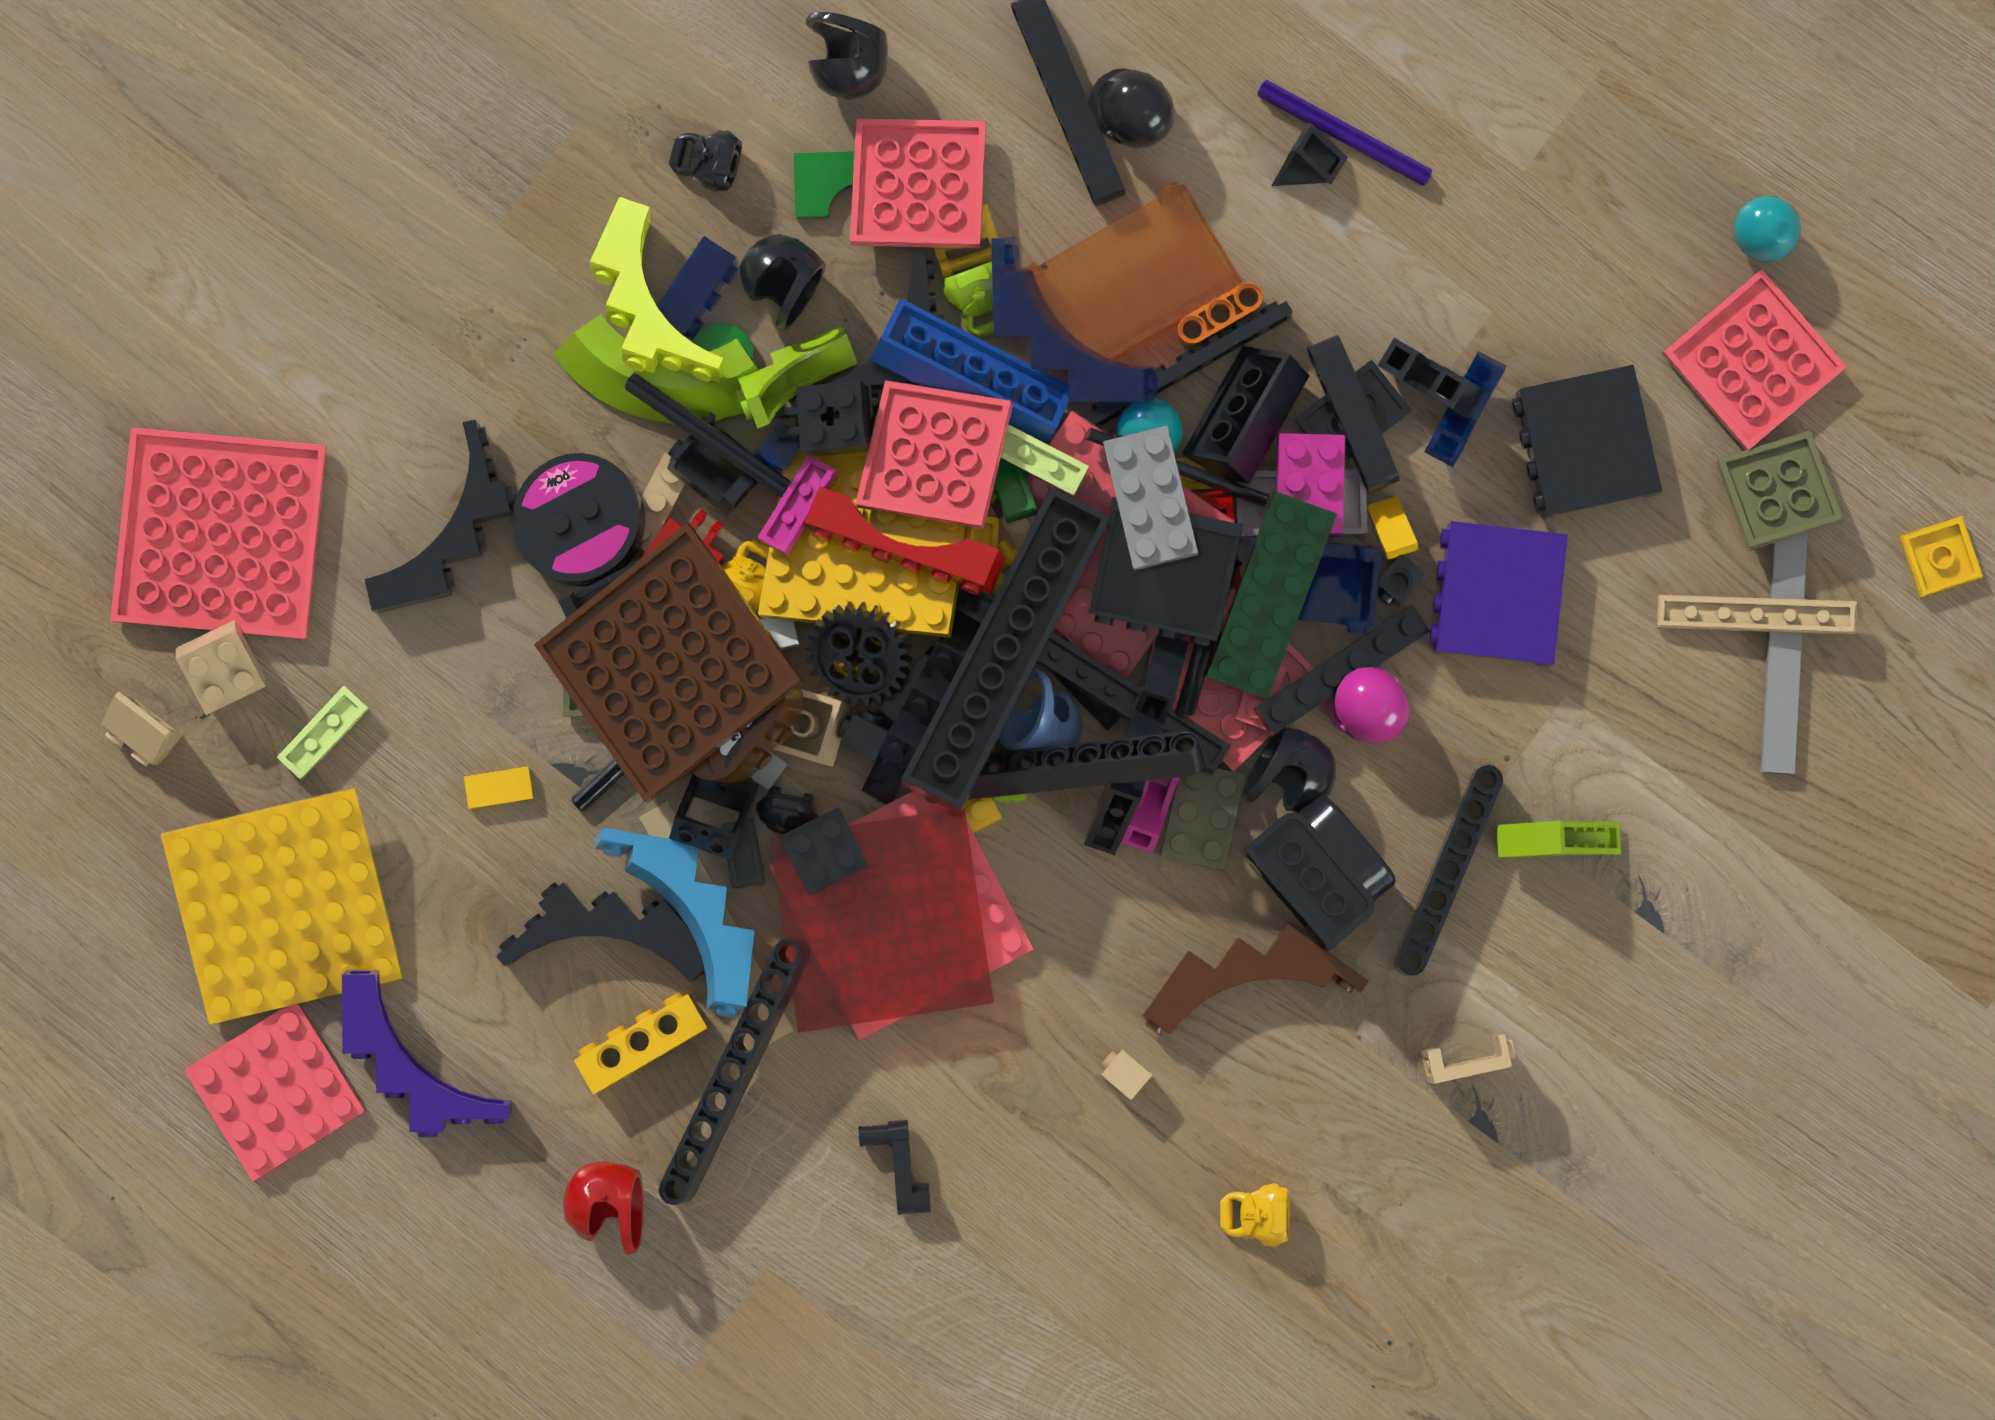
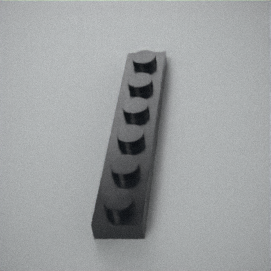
(1324, 679)

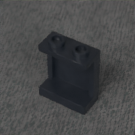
(709, 472)

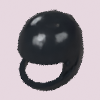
(853, 59)
(1133, 108)
(784, 272)
(1296, 763)

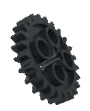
(886, 659)

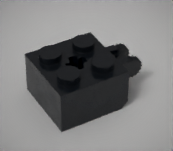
(815, 407)

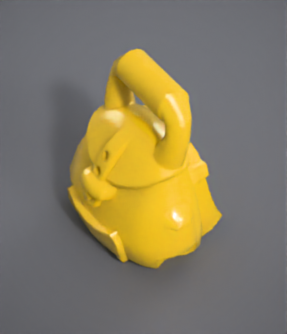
(748, 573)
(1262, 1214)

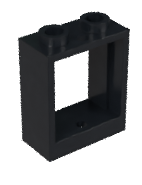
(707, 837)

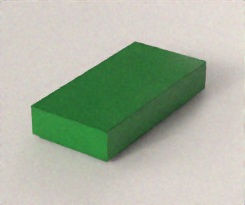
(1013, 492)

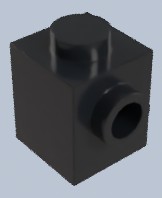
(864, 733)

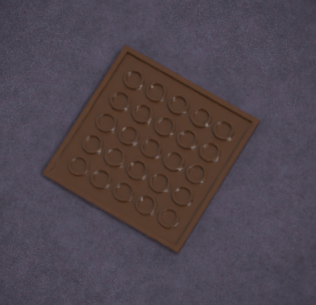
(668, 663)

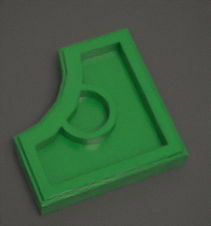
(819, 180)

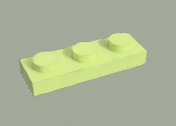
(1044, 461)
(322, 732)

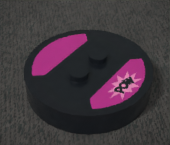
(578, 519)

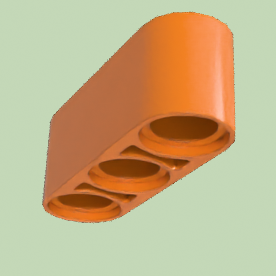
(1230, 303)

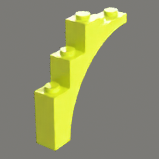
(630, 305)

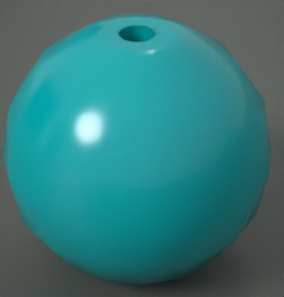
(1767, 228)
(1151, 415)

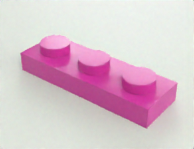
(790, 514)

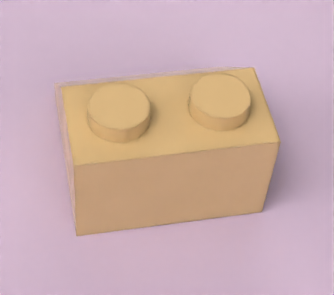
(140, 729)

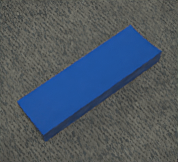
(953, 360)

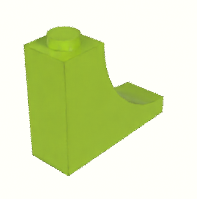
(1558, 839)

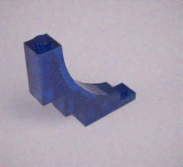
(1022, 312)

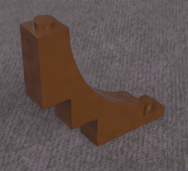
(1288, 958)

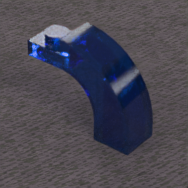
(1453, 429)

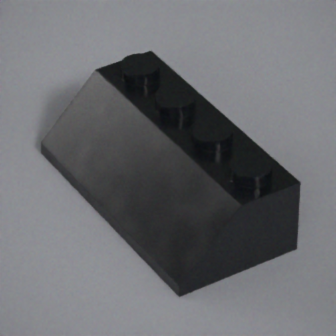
(1246, 413)

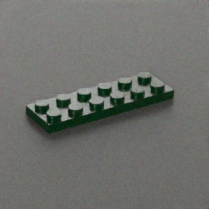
(1271, 595)

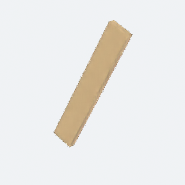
(1757, 614)

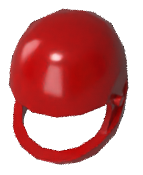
(606, 1192)

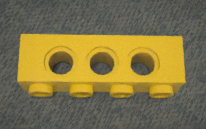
(600, 1076)

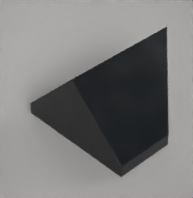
(1311, 160)

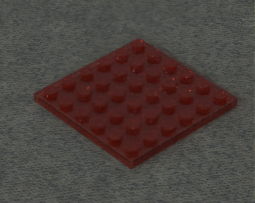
(894, 934)

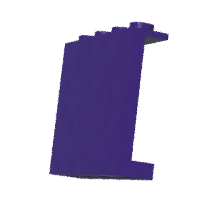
(1499, 592)

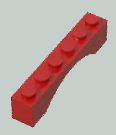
(964, 562)

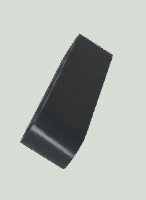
(1353, 414)

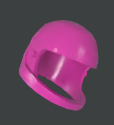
(1370, 706)

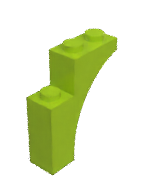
(793, 366)

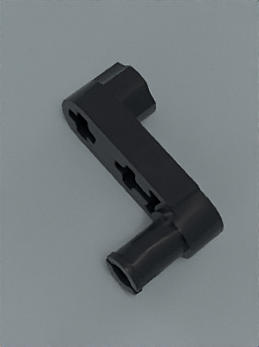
(909, 1197)

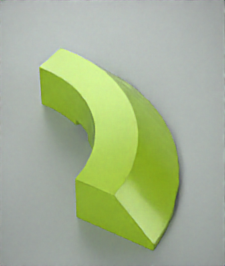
(597, 365)

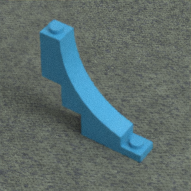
(672, 872)

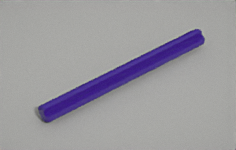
(1344, 132)

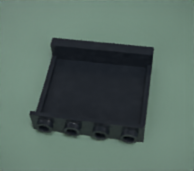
(1586, 441)
(1172, 596)

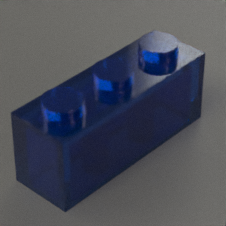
(698, 287)

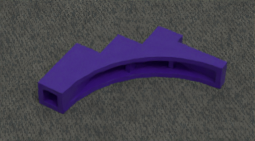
(431, 1100)

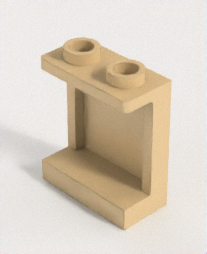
(1437, 1072)

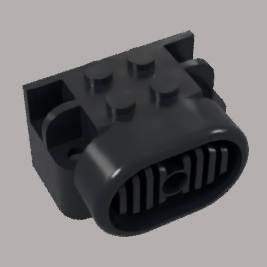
(1321, 870)

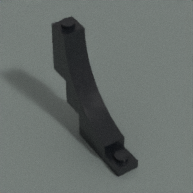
(1147, 717)

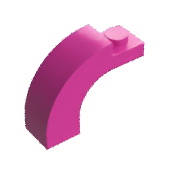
(1150, 814)

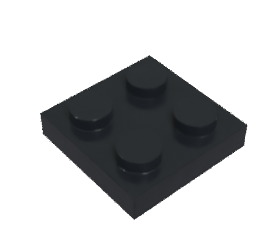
(824, 851)

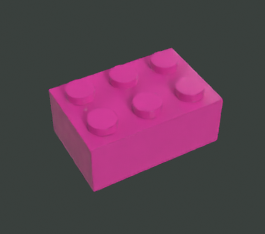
(1313, 471)

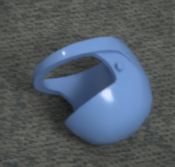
(1046, 723)

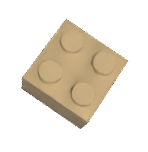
(220, 667)
(817, 729)

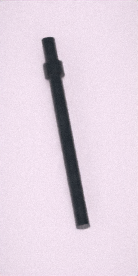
(1197, 474)

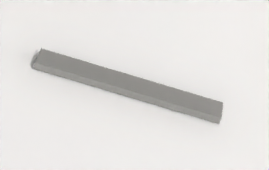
(1783, 662)

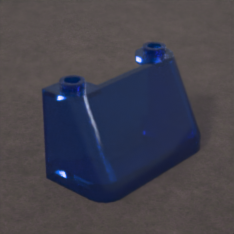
(1342, 586)

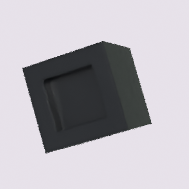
(1409, 571)

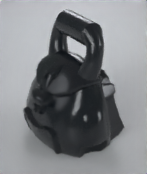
(711, 160)
(785, 811)

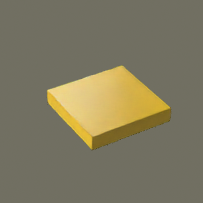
(1940, 556)

